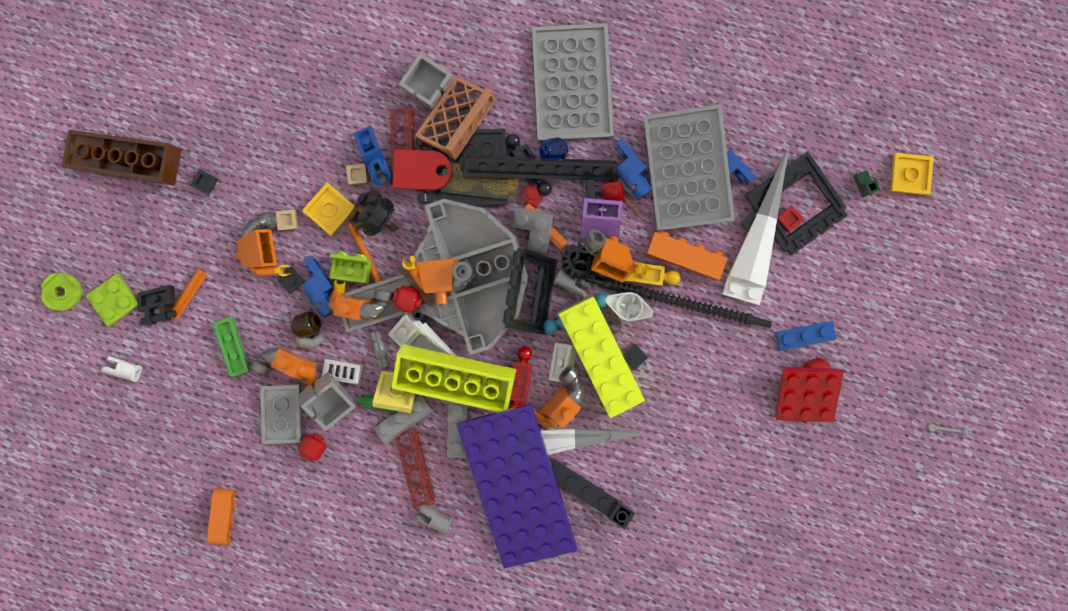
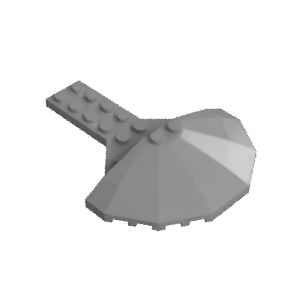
(479, 308)

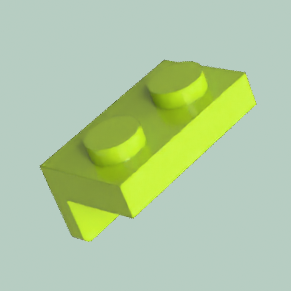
(350, 268)

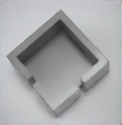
(426, 81)
(328, 401)

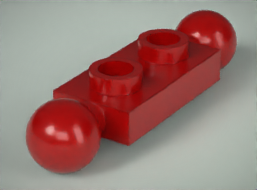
(522, 377)

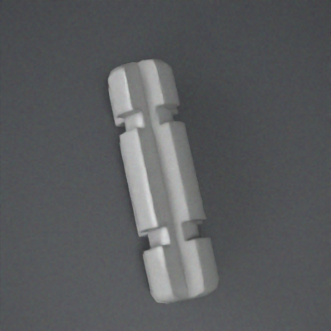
(379, 349)

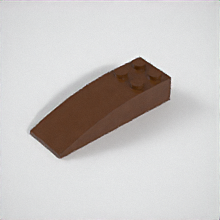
(122, 157)

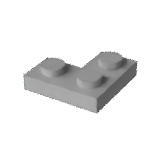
(538, 224)

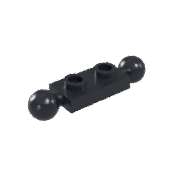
(513, 142)

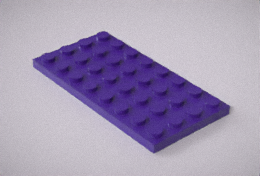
(517, 486)

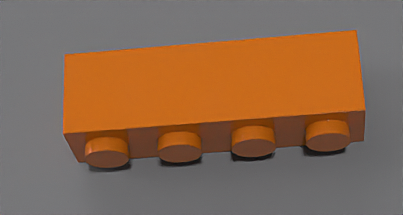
(686, 256)

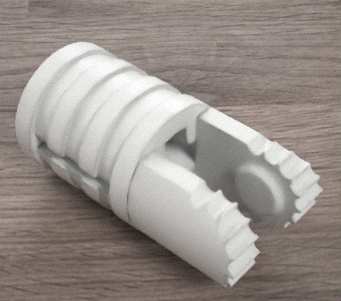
(123, 369)

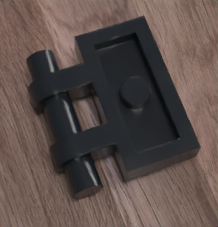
(154, 299)

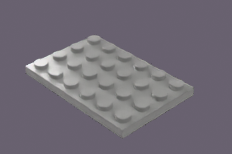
(572, 82)
(689, 167)

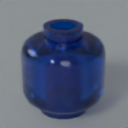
(553, 148)

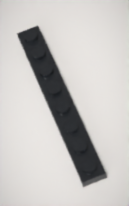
(539, 168)

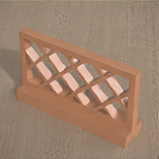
(470, 121)

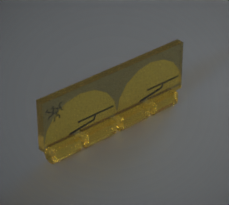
(481, 186)

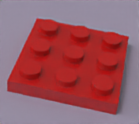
(808, 394)

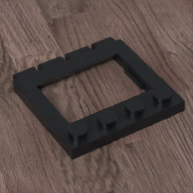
(821, 222)
(543, 291)

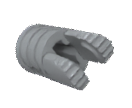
(563, 280)
(434, 519)

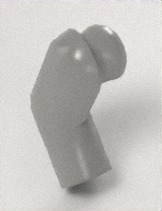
(310, 344)

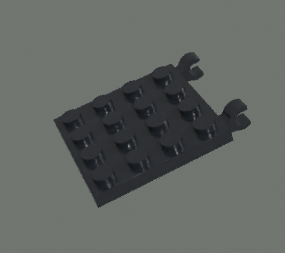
(483, 142)

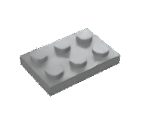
(280, 414)

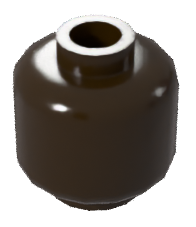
(306, 324)

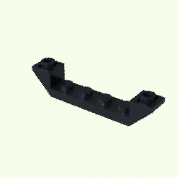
(592, 494)

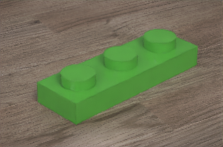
(231, 346)

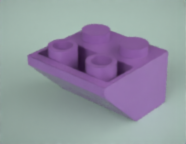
(601, 215)

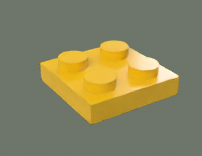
(911, 174)
(329, 209)

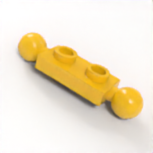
(656, 276)

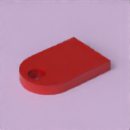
(419, 170)

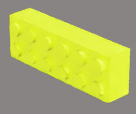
(601, 356)
(453, 378)

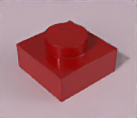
(613, 191)
(532, 196)
(790, 218)

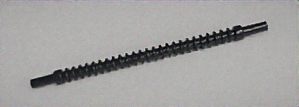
(747, 318)

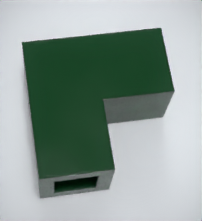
(866, 184)

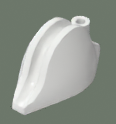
(629, 306)

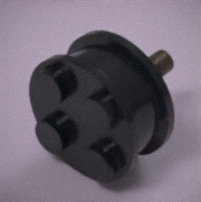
(372, 213)

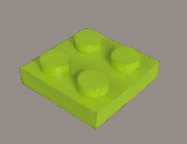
(113, 300)

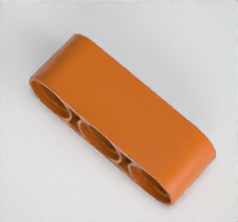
(221, 516)

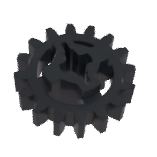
(581, 262)

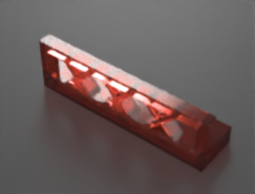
(408, 131)
(421, 468)

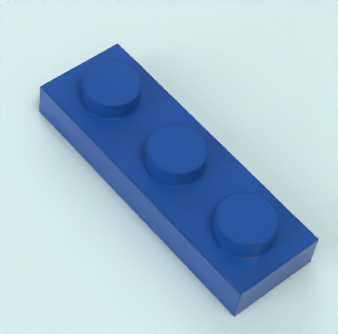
(805, 335)

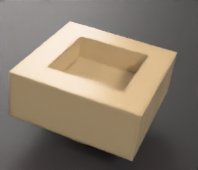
(357, 174)
(286, 220)

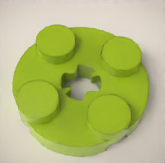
(63, 302)

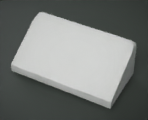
(562, 357)

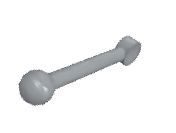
(932, 427)

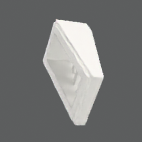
(357, 371)

